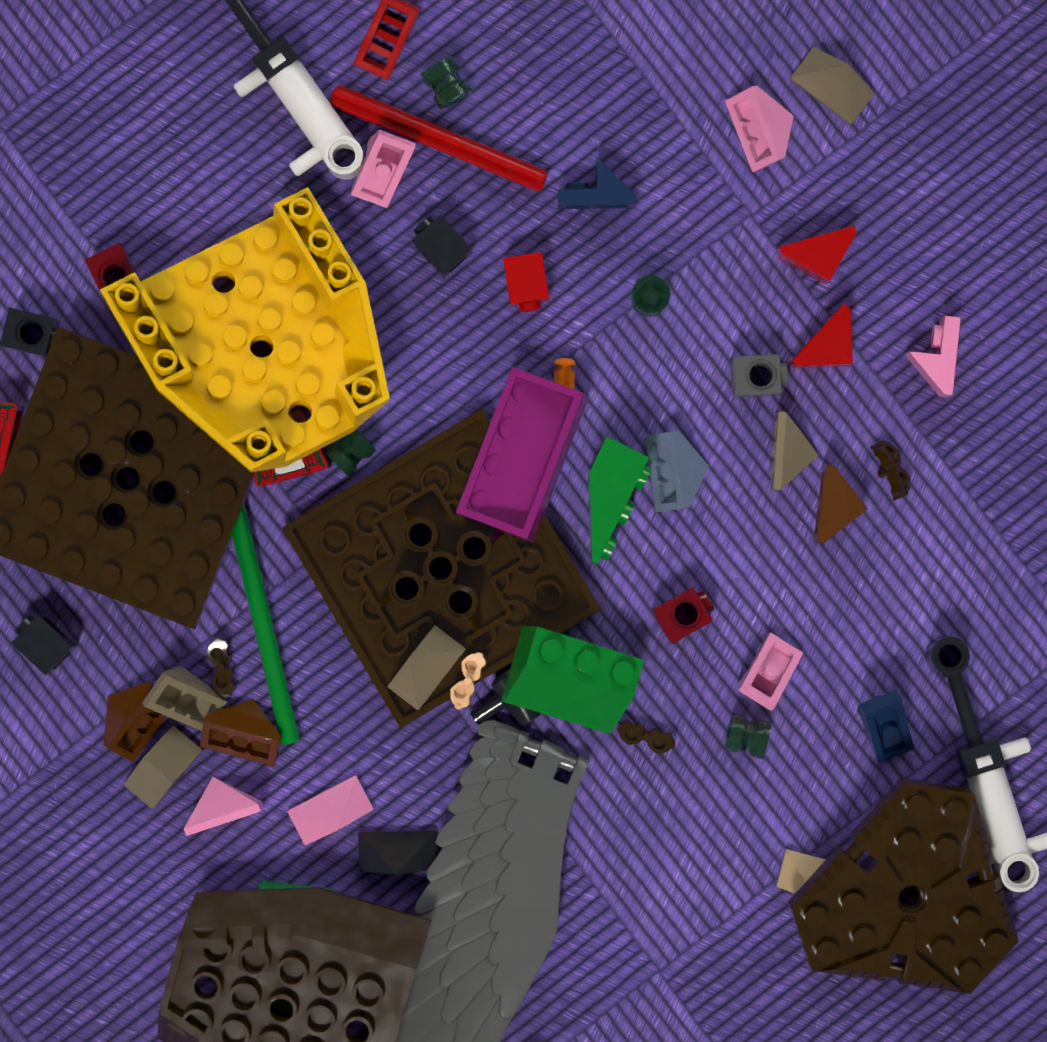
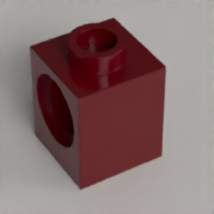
(108, 259)
(672, 628)

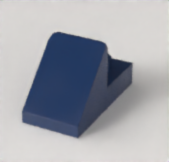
(609, 193)
(886, 725)

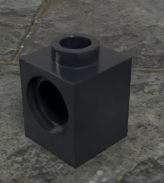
(441, 245)
(16, 326)
(43, 643)

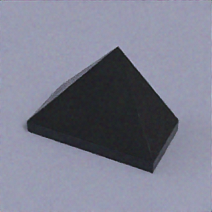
(396, 851)

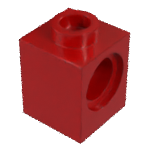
(526, 281)

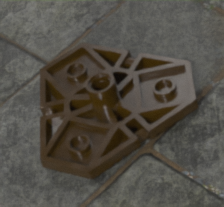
(944, 928)

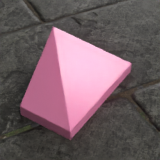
(761, 126)
(221, 805)
(330, 810)

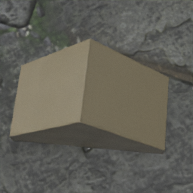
(162, 766)

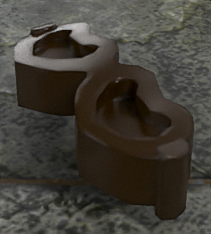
(890, 461)
(220, 656)
(635, 733)

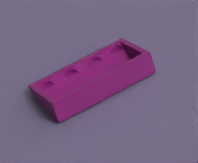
(522, 454)

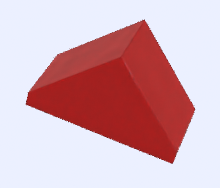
(819, 254)
(830, 345)

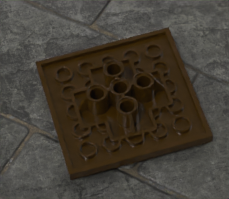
(56, 512)
(363, 547)

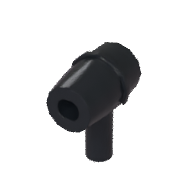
(495, 705)

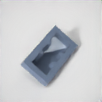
(675, 470)

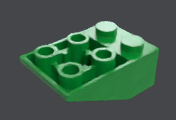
(610, 485)

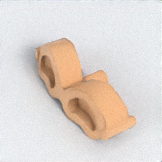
(472, 670)

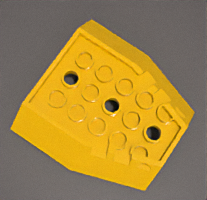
(290, 291)

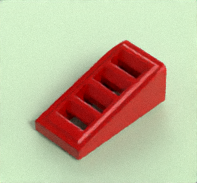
(373, 66)

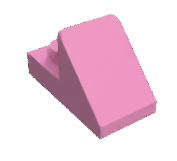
(382, 168)
(940, 367)
(770, 671)

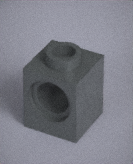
(741, 381)

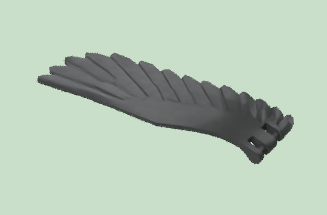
(492, 889)

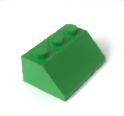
(571, 679)

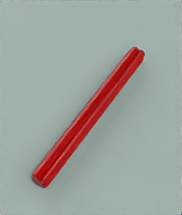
(438, 138)

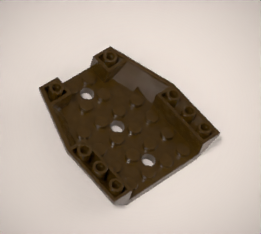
(307, 945)

